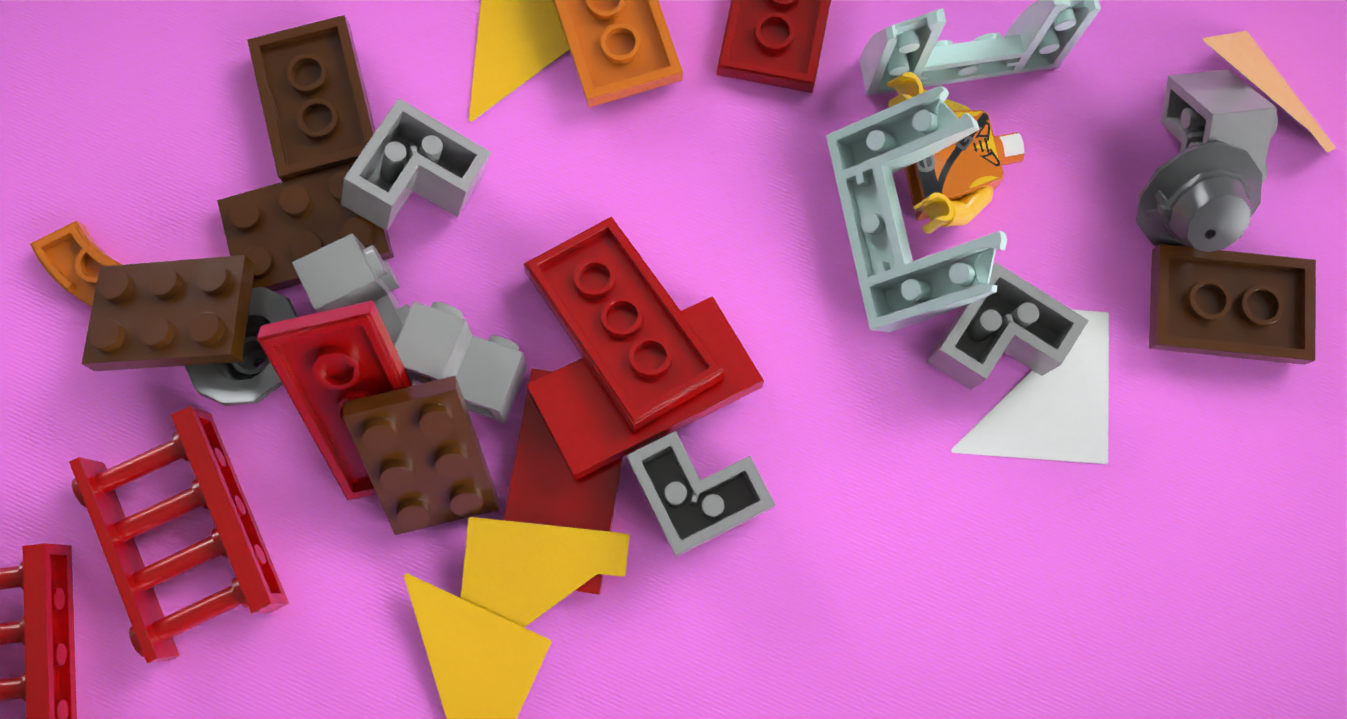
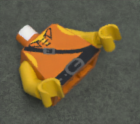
(962, 177)

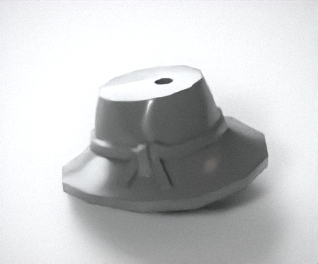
(1201, 197)
(245, 381)

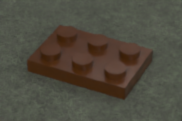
(312, 96)
(292, 221)
(1233, 304)
(169, 314)
(422, 454)

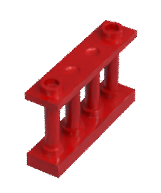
(233, 538)
(45, 632)

